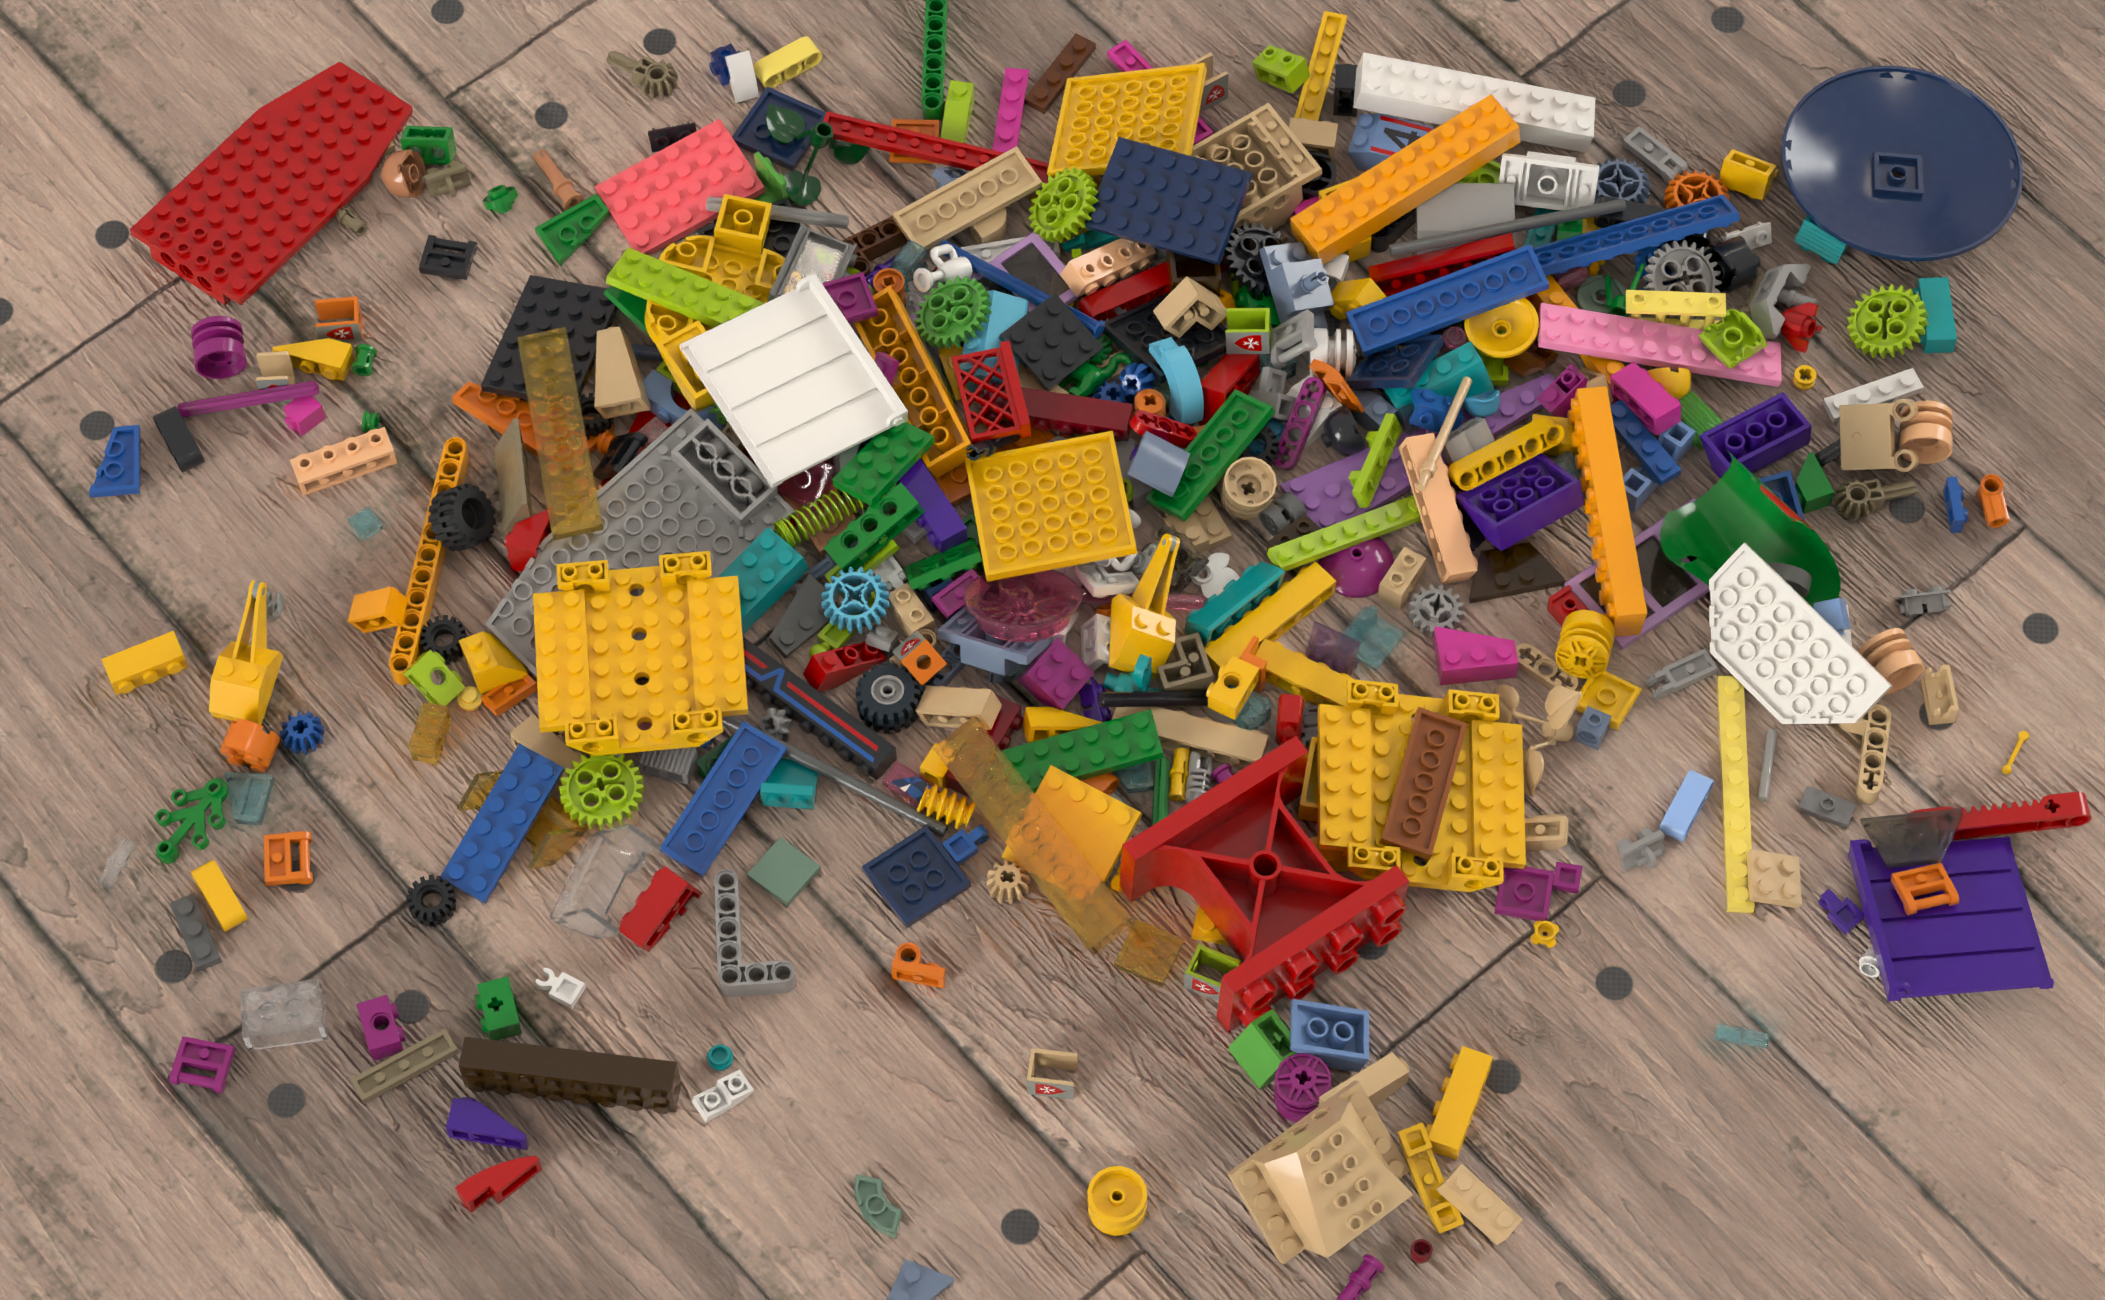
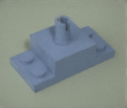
(1297, 282)
(986, 651)

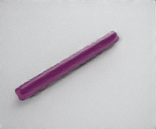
(248, 399)

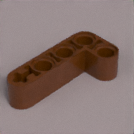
(880, 243)

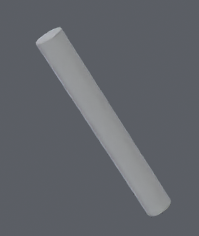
(1767, 765)

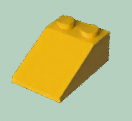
(680, 368)

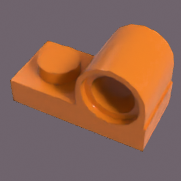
(914, 971)

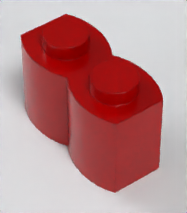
(1289, 718)

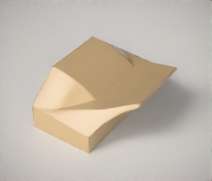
(1546, 832)

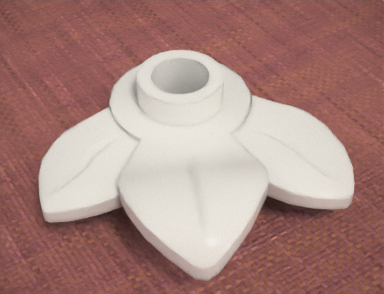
(1217, 576)

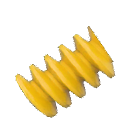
(946, 806)

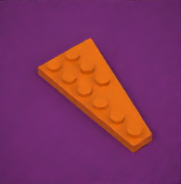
(500, 410)

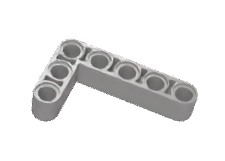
(733, 945)

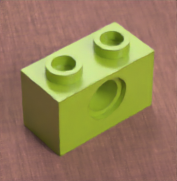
(420, 676)

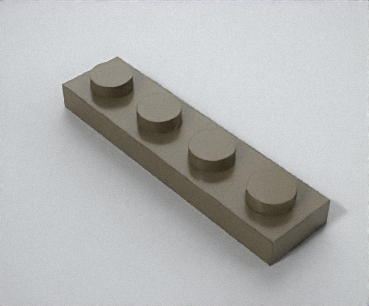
(404, 1066)

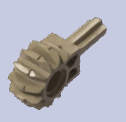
(650, 76)
(1870, 496)

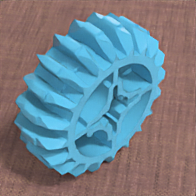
(843, 614)

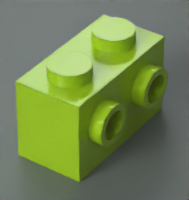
(1281, 69)

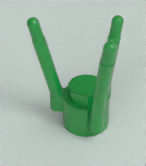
(1618, 304)

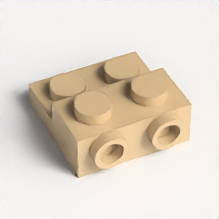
(1203, 527)

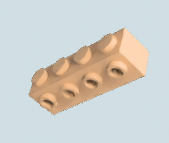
(1106, 265)
(343, 461)

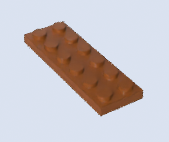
(1423, 783)

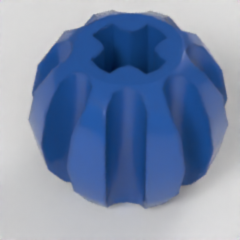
(1132, 374)

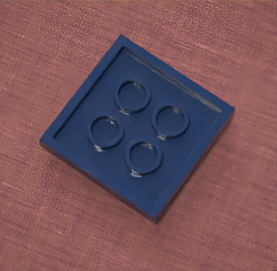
(754, 135)
(1398, 365)
(916, 876)

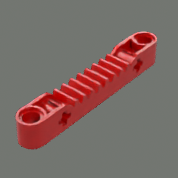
(2063, 811)

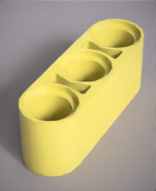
(787, 62)

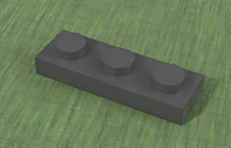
(195, 932)

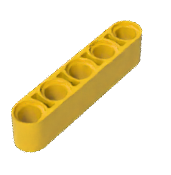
(1518, 452)

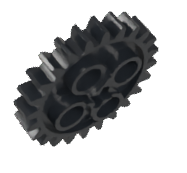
(1244, 256)

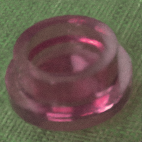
(1454, 338)

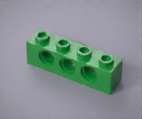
(887, 529)

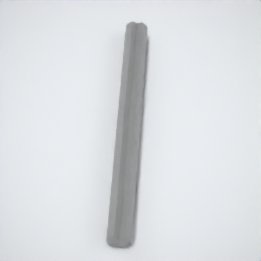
(794, 215)

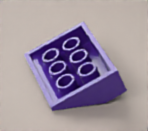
(1522, 501)

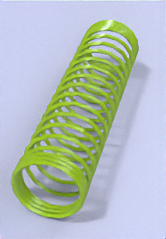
(784, 532)

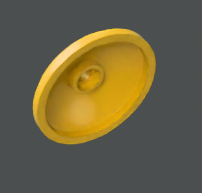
(1516, 319)

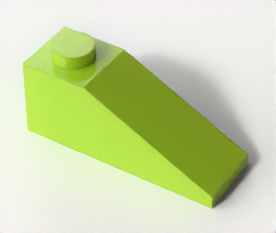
(958, 111)

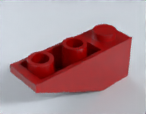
(840, 665)

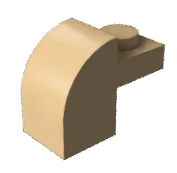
(990, 228)

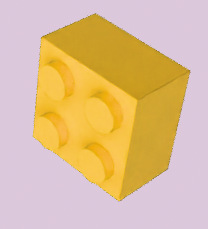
(742, 223)

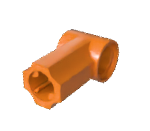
(1993, 502)

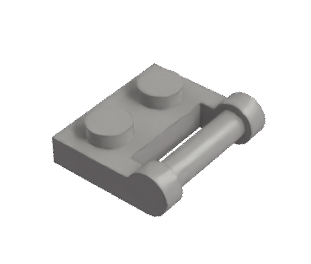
(1289, 333)

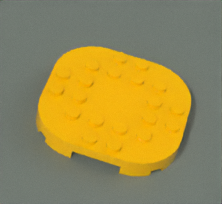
(728, 266)

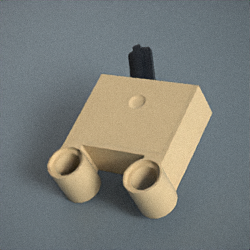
(1869, 437)

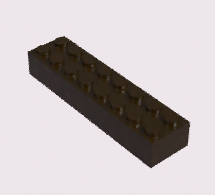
(570, 1075)

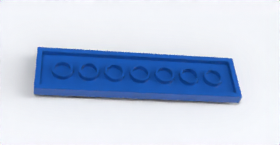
(1447, 300)

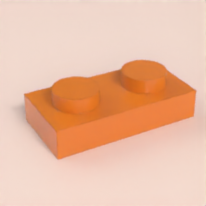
(508, 695)

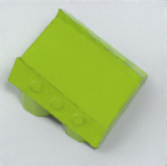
(1733, 338)

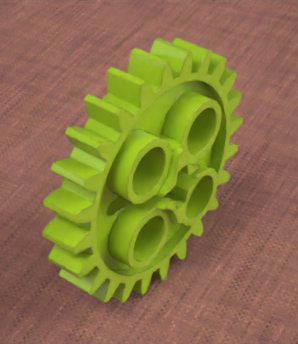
(1063, 205)
(1909, 322)
(606, 809)

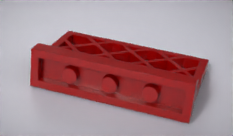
(1012, 388)

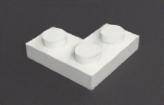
(1101, 583)

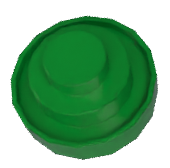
(500, 199)

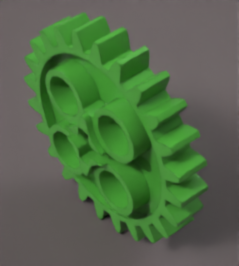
(953, 312)

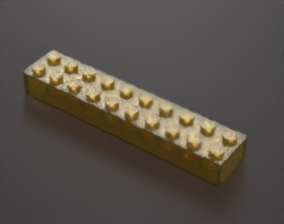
(1034, 835)

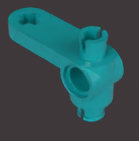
(1134, 681)

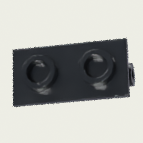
(667, 136)

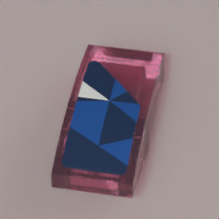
(906, 783)

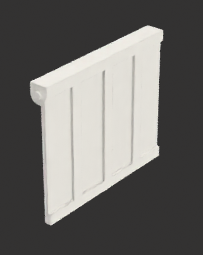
(794, 381)

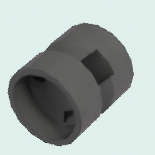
(1282, 513)

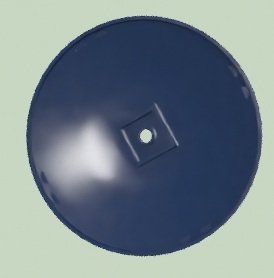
(1942, 138)

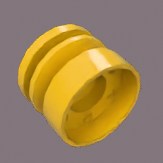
(1585, 644)

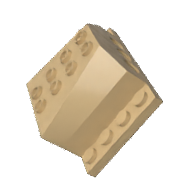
(1273, 156)
(1323, 1178)

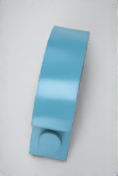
(1183, 380)

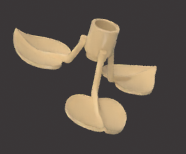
(1560, 707)

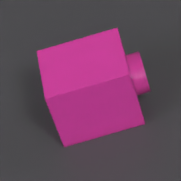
(303, 414)

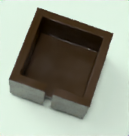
(1200, 271)

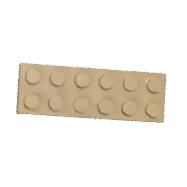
(968, 199)

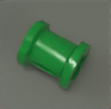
(363, 360)

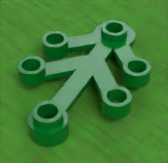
(192, 816)

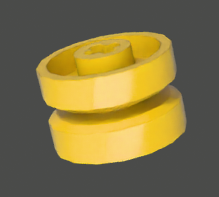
(1117, 1200)

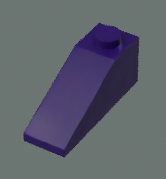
(477, 1123)

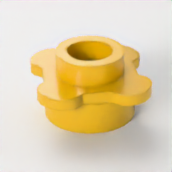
(1547, 927)

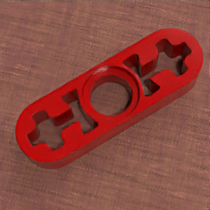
(1174, 431)

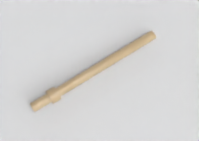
(1429, 467)

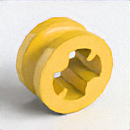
(1804, 384)

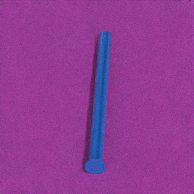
(1021, 288)

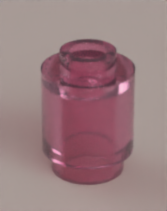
(1572, 278)

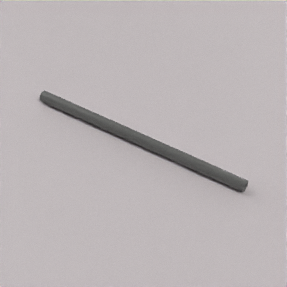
(1507, 227)
(851, 783)

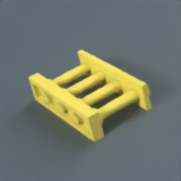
(1677, 303)

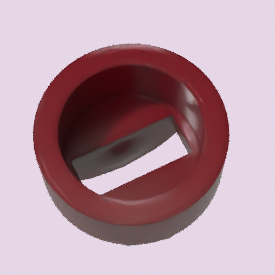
(1421, 1251)

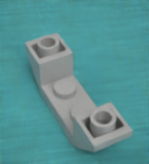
(1762, 307)

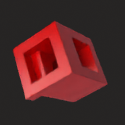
(1560, 601)

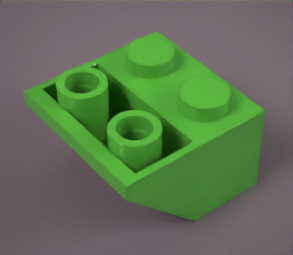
(1262, 1048)

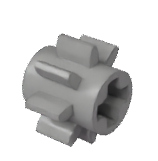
(775, 723)

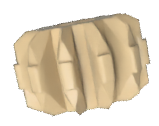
(1008, 882)

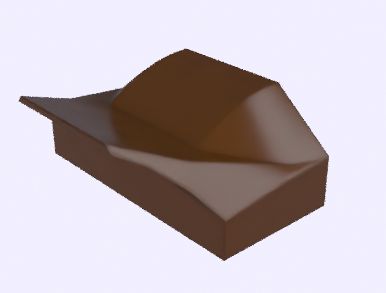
(1531, 360)

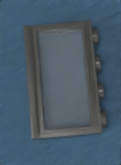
(812, 254)

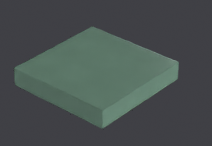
(783, 872)

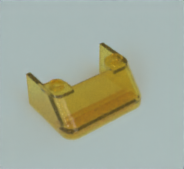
(552, 831)

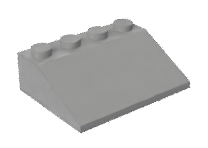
(1463, 208)

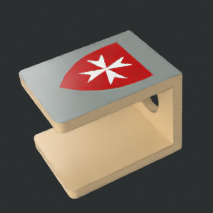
(1215, 88)
(275, 370)
(1056, 1060)

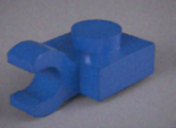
(963, 845)

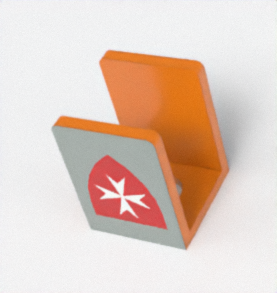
(339, 309)
(914, 647)

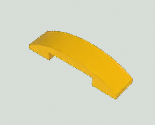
(1427, 1177)

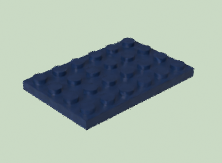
(1169, 200)

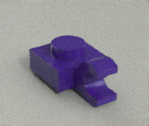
(1843, 914)

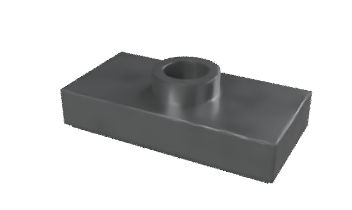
(1826, 807)

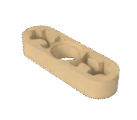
(1543, 660)

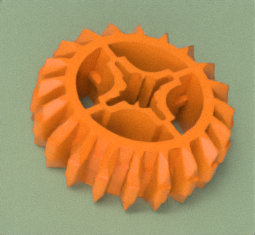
(1692, 188)

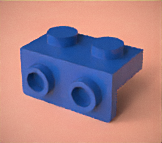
(1431, 410)

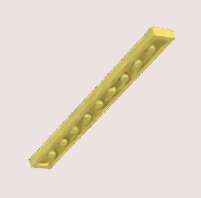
(1734, 792)

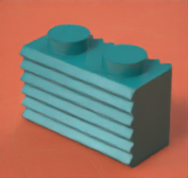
(1815, 239)

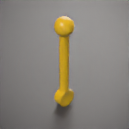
(2023, 737)

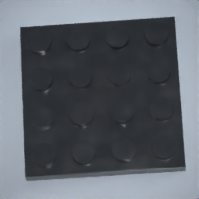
(1140, 327)

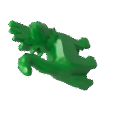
(1090, 376)

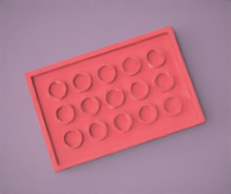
(669, 191)

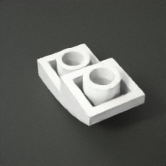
(742, 76)
(722, 1097)

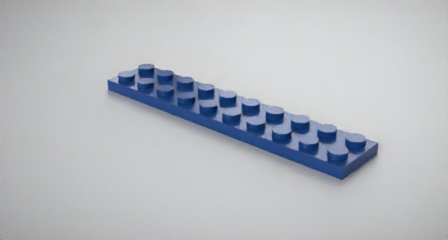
(1636, 234)

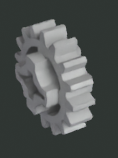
(1424, 605)

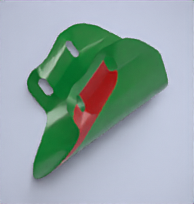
(1748, 512)

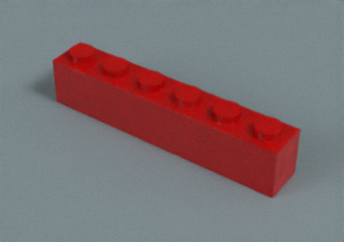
(1412, 271)

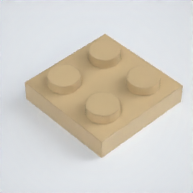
(1774, 878)

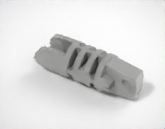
(1198, 778)

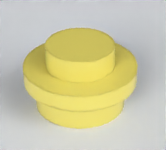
(469, 698)

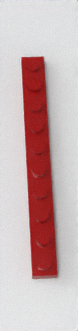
(917, 144)

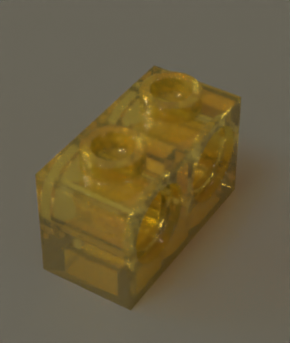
(430, 733)

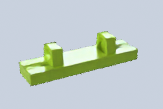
(1382, 446)

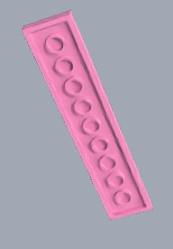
(1648, 344)

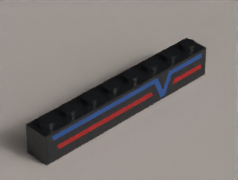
(817, 713)

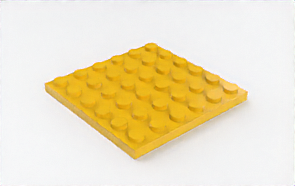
(1138, 105)
(1050, 506)

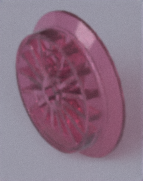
(1037, 600)

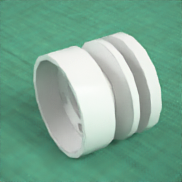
(1336, 352)

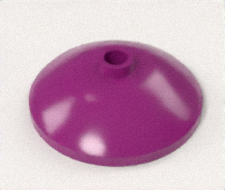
(1359, 575)

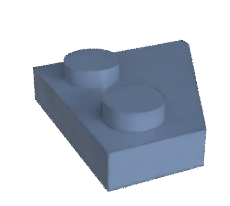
(918, 1283)

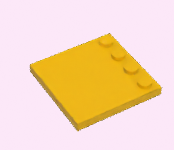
(1089, 817)

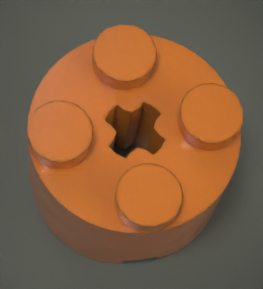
(249, 745)

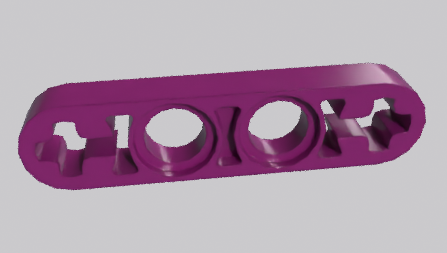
(1304, 425)

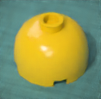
(1675, 383)

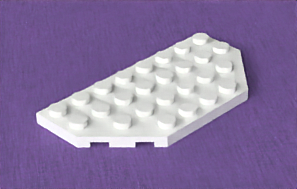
(1786, 647)

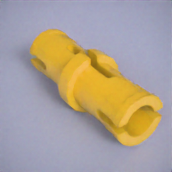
(1179, 774)

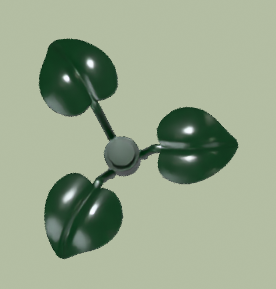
(784, 126)

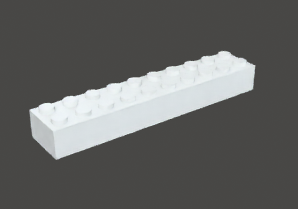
(1441, 93)

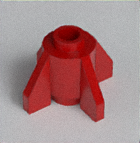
(1800, 325)

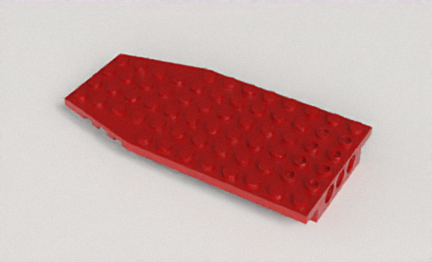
(273, 183)

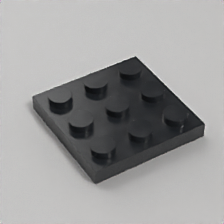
(1051, 342)

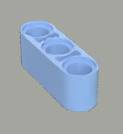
(1686, 805)

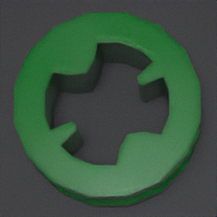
(370, 421)

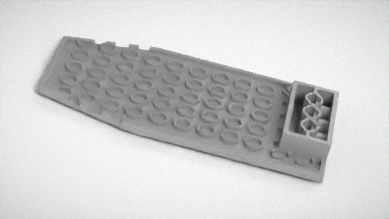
(673, 498)

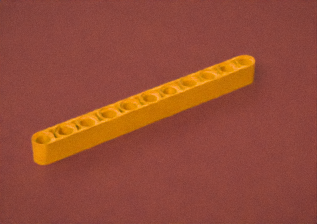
(425, 569)

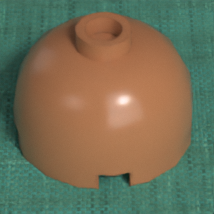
(404, 173)

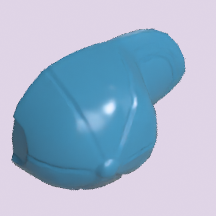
(1482, 404)

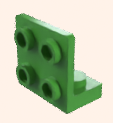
(774, 183)

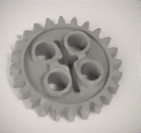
(1676, 259)

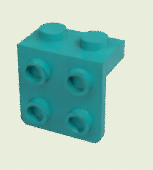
(790, 786)

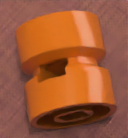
(892, 278)

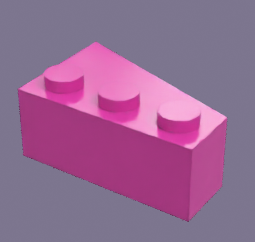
(1645, 398)
(1472, 657)

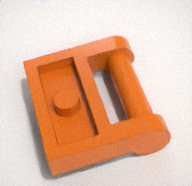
(279, 858)
(1921, 882)

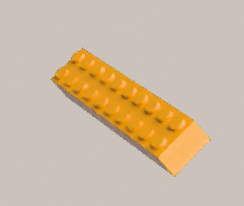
(1405, 180)
(1607, 510)

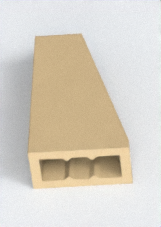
(618, 377)
(1377, 1080)

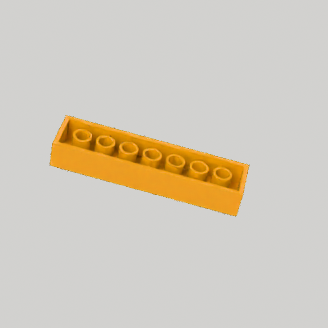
(917, 382)

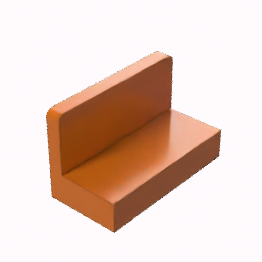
(1249, 656)

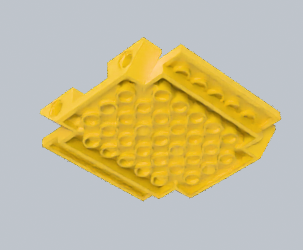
(592, 661)
(1360, 766)

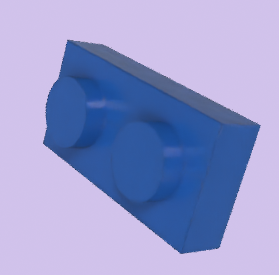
(1953, 499)

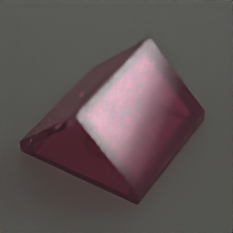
(809, 485)

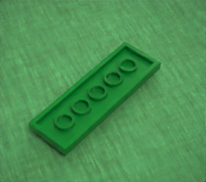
(1213, 452)
(1090, 749)

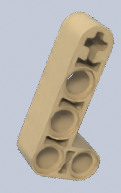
(1871, 753)

